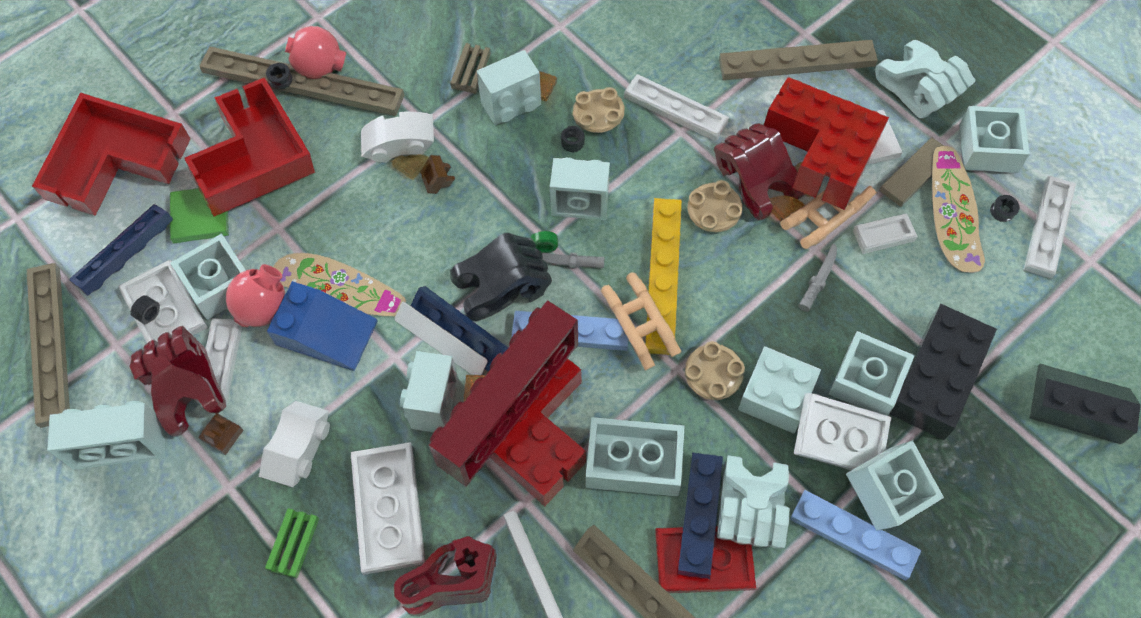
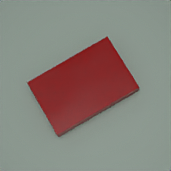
(730, 569)

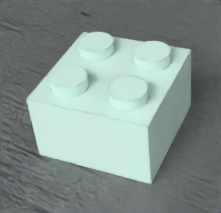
(509, 87)
(994, 139)
(579, 188)
(208, 273)
(871, 374)
(778, 389)
(430, 391)
(894, 486)

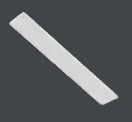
(440, 339)

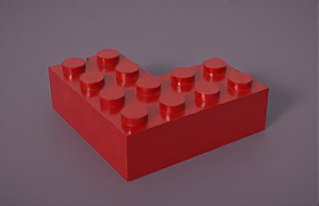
(834, 134)
(101, 140)
(258, 157)
(537, 447)

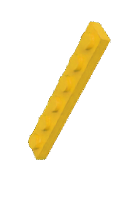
(664, 267)

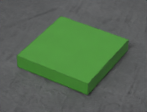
(193, 218)

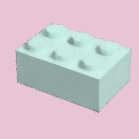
(106, 435)
(635, 456)

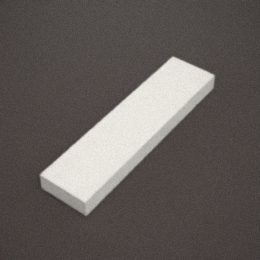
(676, 107)
(1049, 227)
(531, 565)

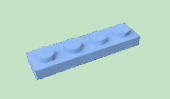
(592, 331)
(855, 535)

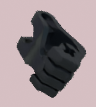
(501, 273)

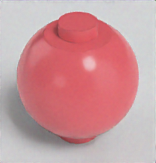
(314, 52)
(255, 296)

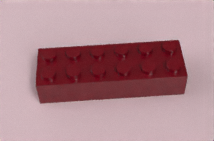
(504, 393)

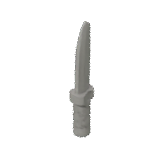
(574, 260)
(818, 282)

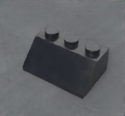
(1084, 405)

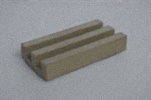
(475, 52)

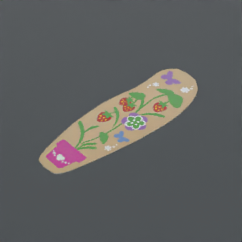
(955, 211)
(340, 282)

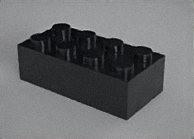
(943, 371)

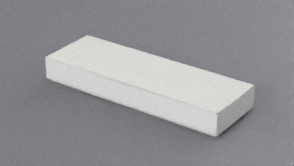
(222, 351)

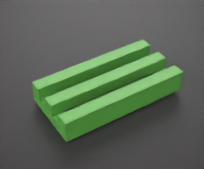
(282, 537)

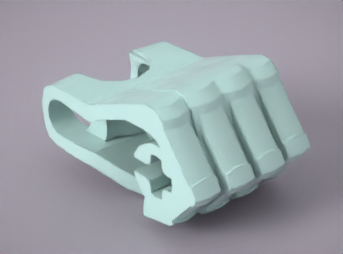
(924, 79)
(753, 506)

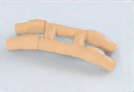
(824, 226)
(635, 334)

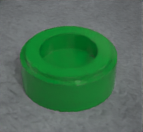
(545, 241)

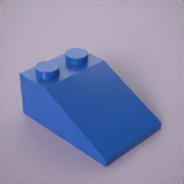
(321, 326)

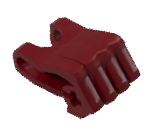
(761, 165)
(177, 373)
(441, 590)

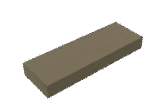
(911, 175)

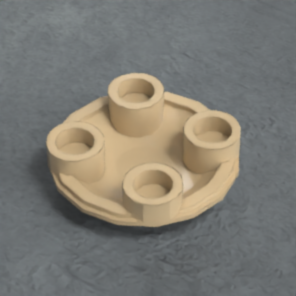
(598, 110)
(715, 206)
(714, 371)

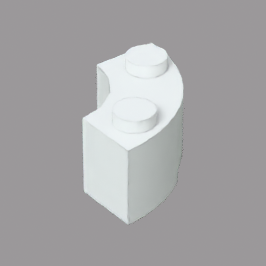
(397, 136)
(294, 444)

